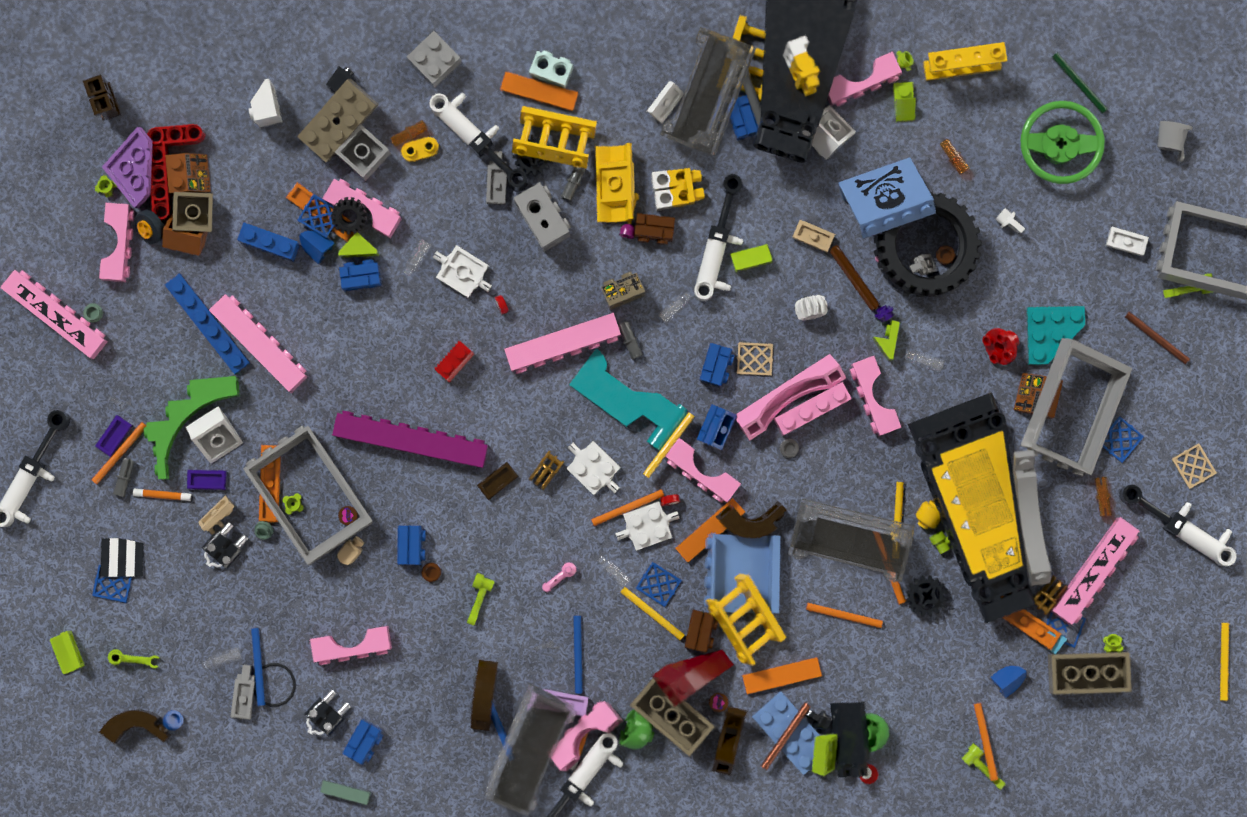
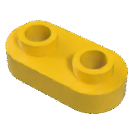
(420, 150)

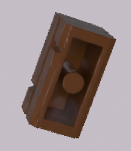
(654, 228)
(700, 631)

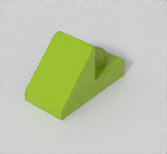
(904, 101)
(887, 346)

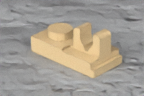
(216, 514)

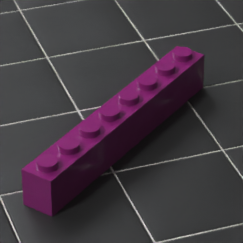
(410, 440)

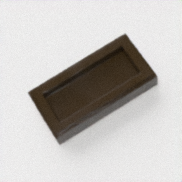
(497, 481)

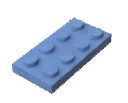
(774, 720)

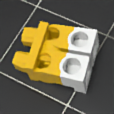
(801, 65)
(679, 187)

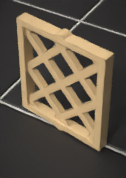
(755, 345)
(1182, 473)

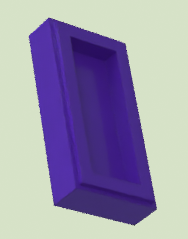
(114, 435)
(206, 479)

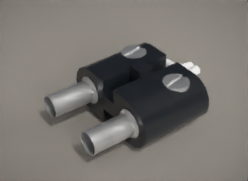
(222, 548)
(324, 716)

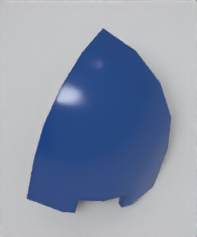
(315, 244)
(1009, 679)

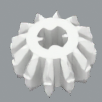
(811, 307)

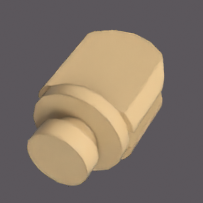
(350, 551)

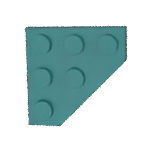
(1047, 327)

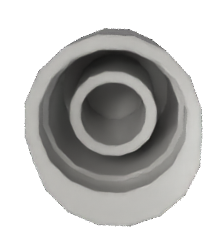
(1172, 137)

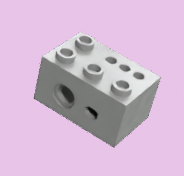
(546, 224)

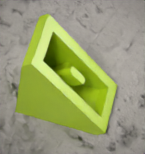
(357, 247)

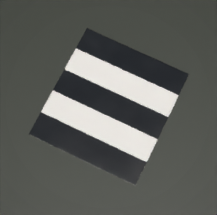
(121, 557)

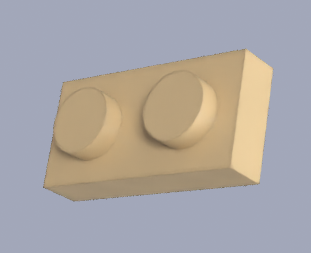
(813, 236)

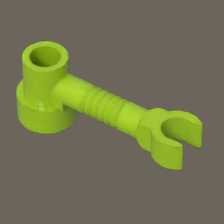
(1186, 289)
(940, 541)
(483, 585)
(130, 659)
(973, 757)

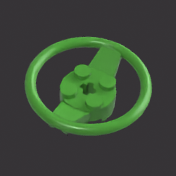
(1074, 143)

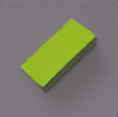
(751, 258)
(824, 754)

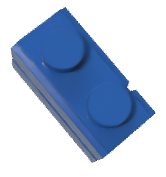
(743, 119)
(360, 276)
(715, 365)
(716, 427)
(410, 545)
(363, 741)

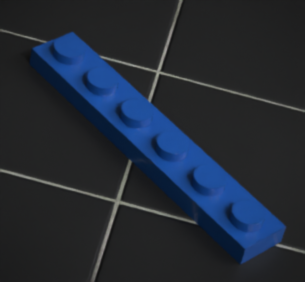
(207, 323)

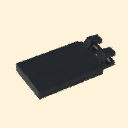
(852, 741)

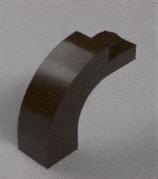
(754, 527)
(483, 695)
(120, 723)
(729, 740)

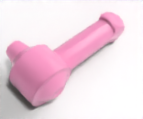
(568, 570)

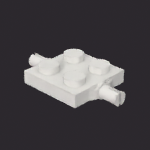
(462, 271)
(593, 467)
(647, 525)

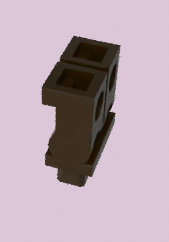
(104, 99)

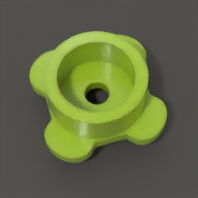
(904, 60)
(105, 181)
(288, 501)
(1110, 640)

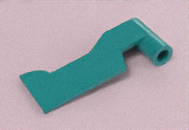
(627, 404)

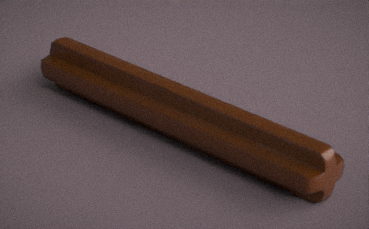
(854, 277)

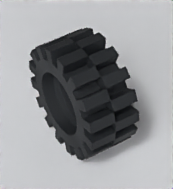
(351, 204)

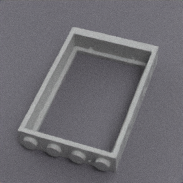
(1188, 278)
(1105, 413)
(340, 537)

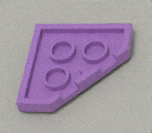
(132, 167)

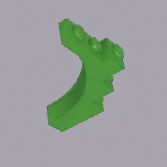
(180, 411)

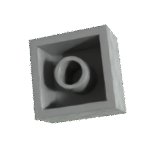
(434, 59)
(363, 152)

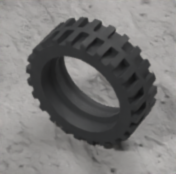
(951, 278)

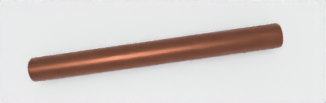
(1156, 337)
(785, 736)

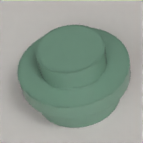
(93, 313)
(263, 530)

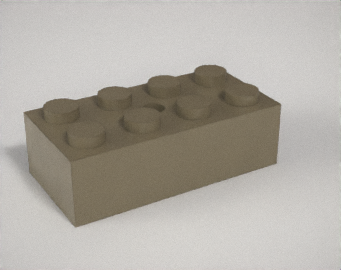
(351, 106)
(1108, 673)
(684, 730)

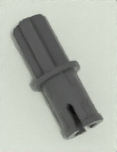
(573, 183)
(630, 340)
(123, 477)

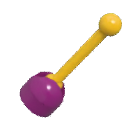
(628, 230)

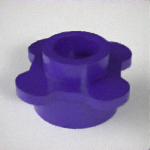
(884, 313)

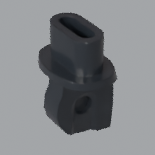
(820, 720)

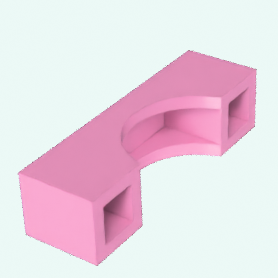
(885, 69)
(384, 219)
(115, 266)
(812, 409)
(883, 419)
(682, 456)
(326, 648)
(567, 749)

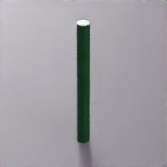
(1079, 82)

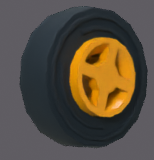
(149, 226)

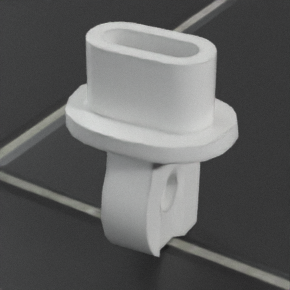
(1006, 218)

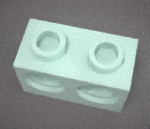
(548, 74)

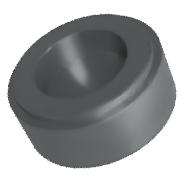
(789, 448)

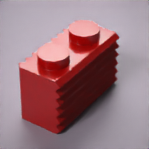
(454, 361)

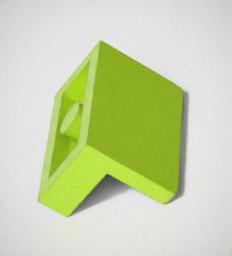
(67, 652)

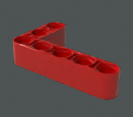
(160, 165)

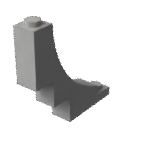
(1029, 515)

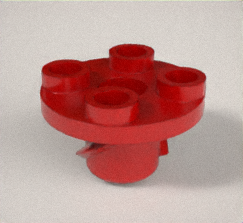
(1001, 345)

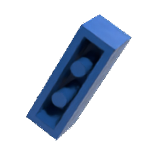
(268, 242)

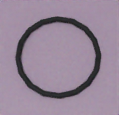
(294, 684)

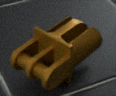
(547, 468)
(1048, 596)

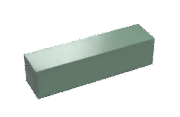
(345, 792)

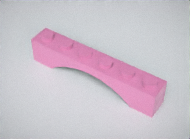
(817, 377)

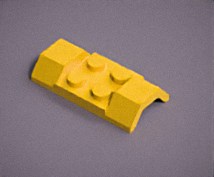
(614, 183)

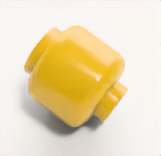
(928, 515)

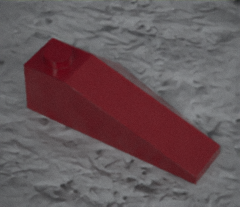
(688, 676)

